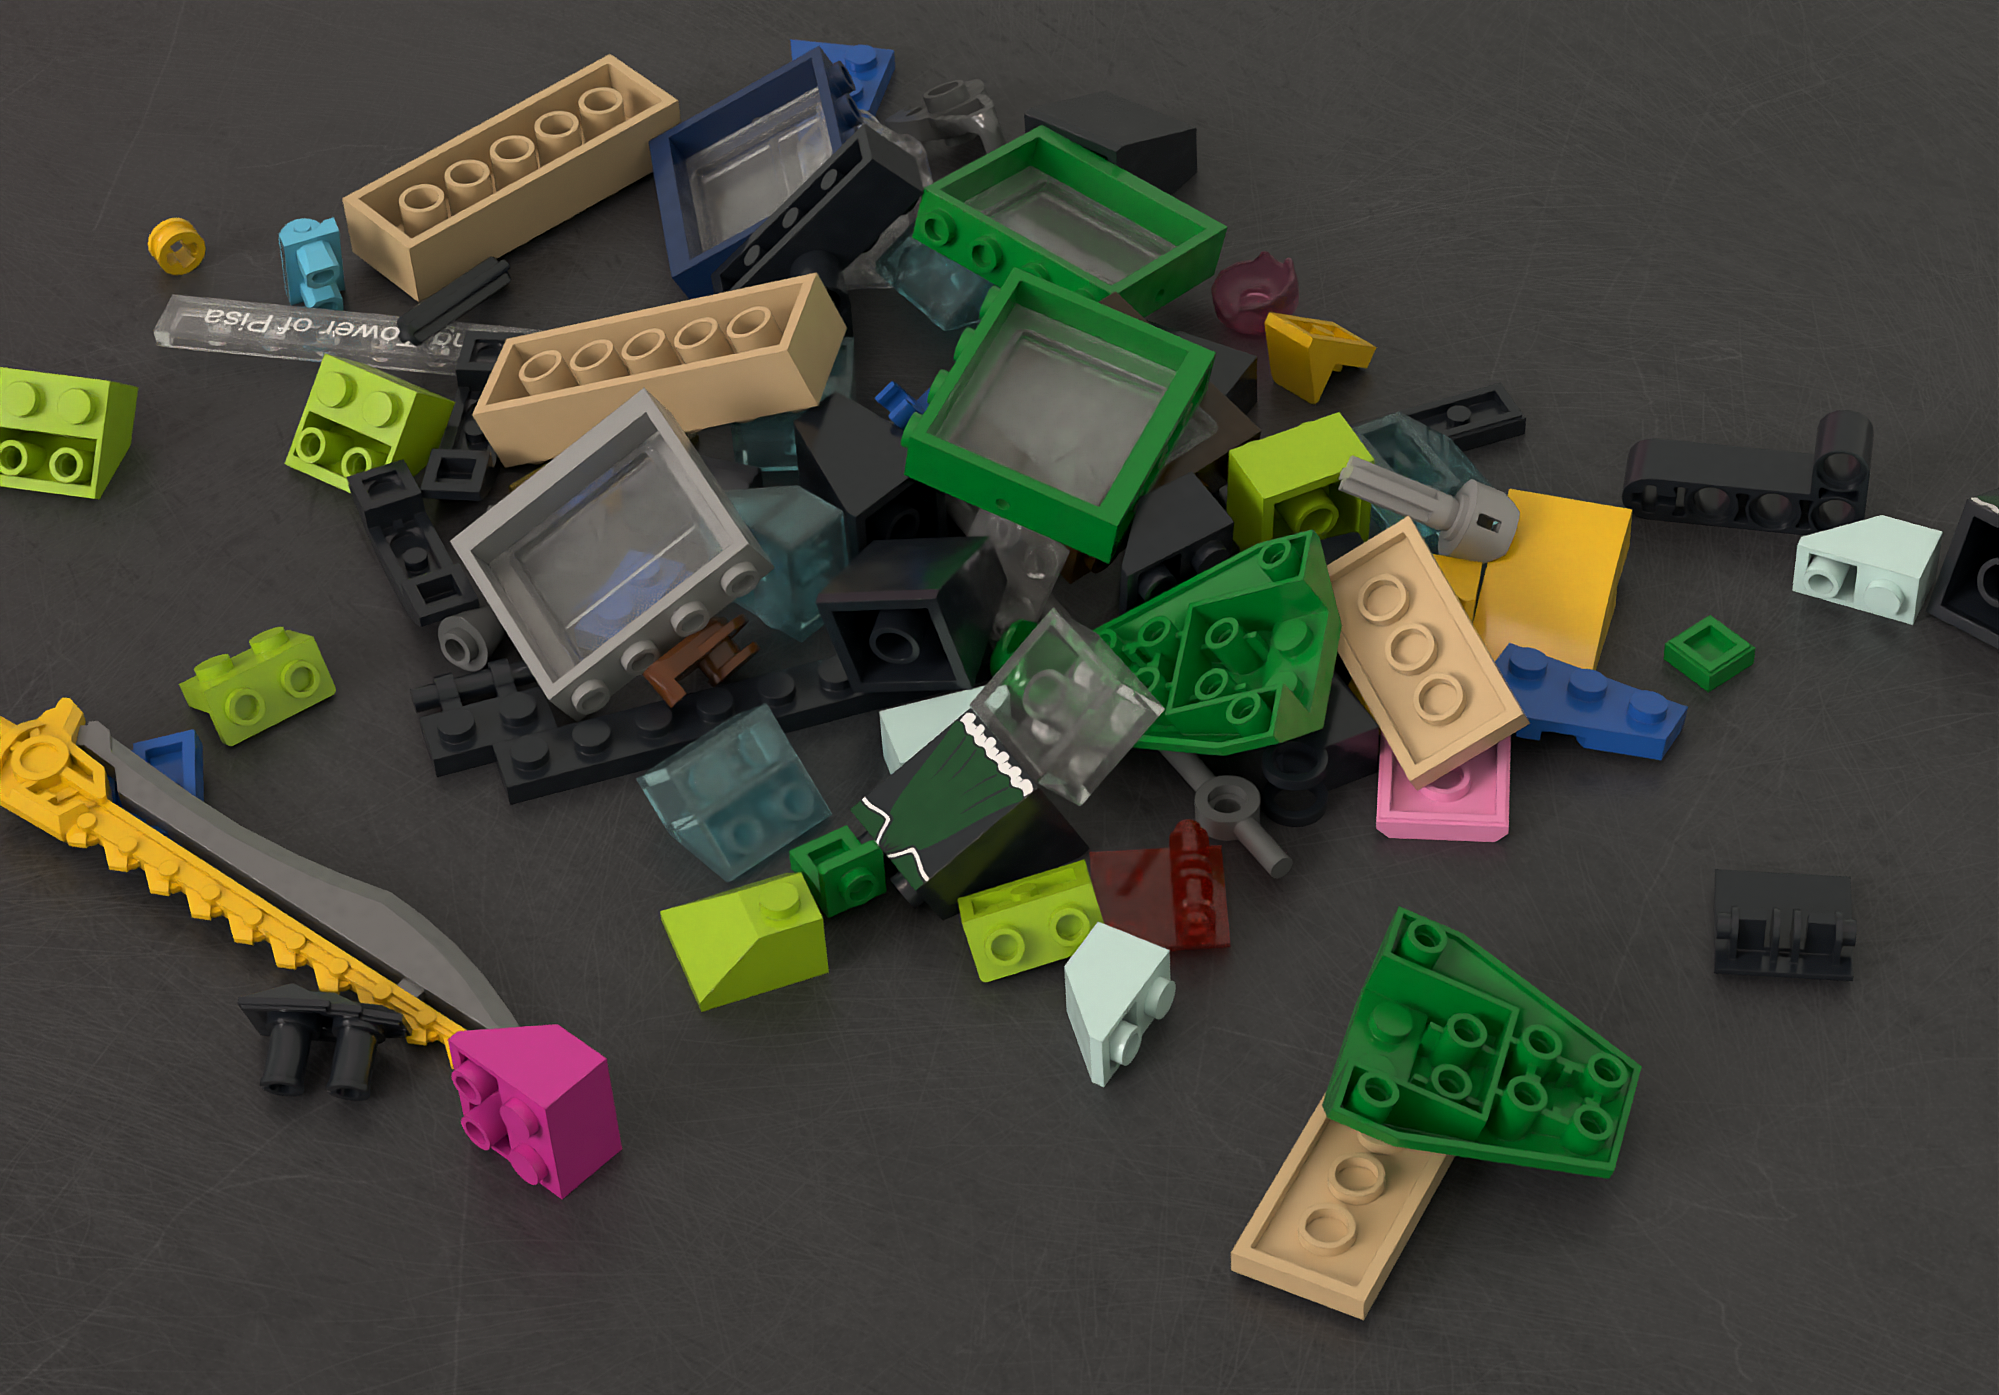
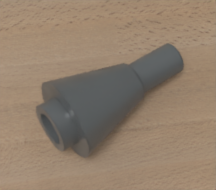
(471, 637)

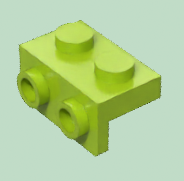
(261, 685)

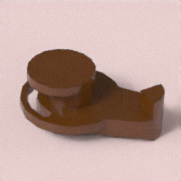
(709, 650)

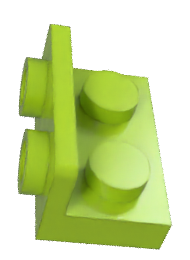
(1030, 920)

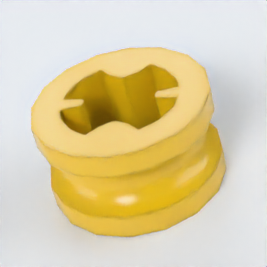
(167, 234)

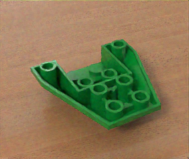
(1236, 650)
(1476, 1061)

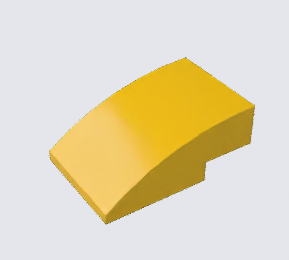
(1556, 579)

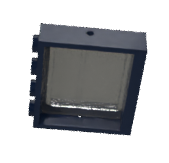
(729, 174)

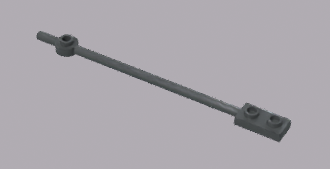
(1223, 804)

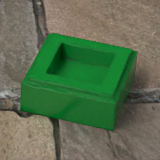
(1709, 653)

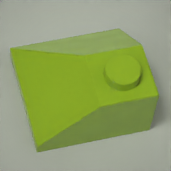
(748, 940)

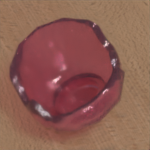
(1252, 289)

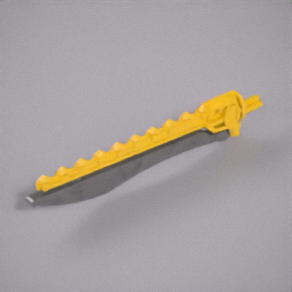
(59, 782)

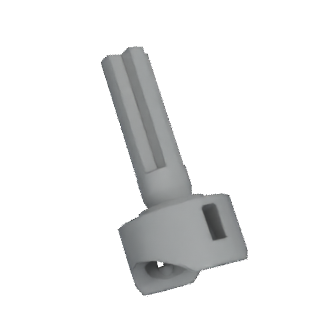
(1462, 519)

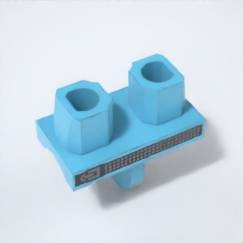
(312, 263)

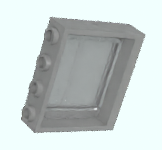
(611, 555)

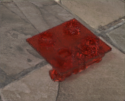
(1166, 893)

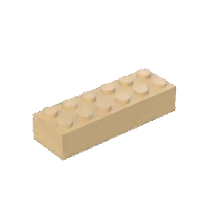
(510, 177)
(699, 357)

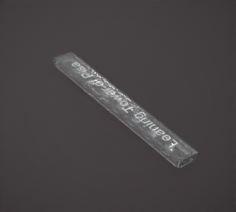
(308, 334)

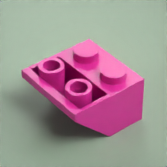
(537, 1102)

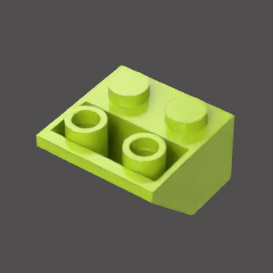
(364, 421)
(63, 431)

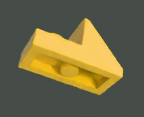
(1308, 351)

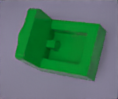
(840, 870)

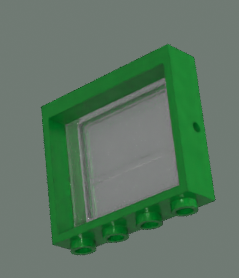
(1070, 222)
(1057, 413)

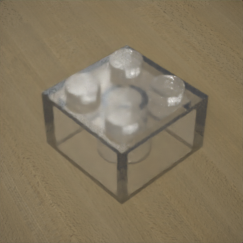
(1066, 707)

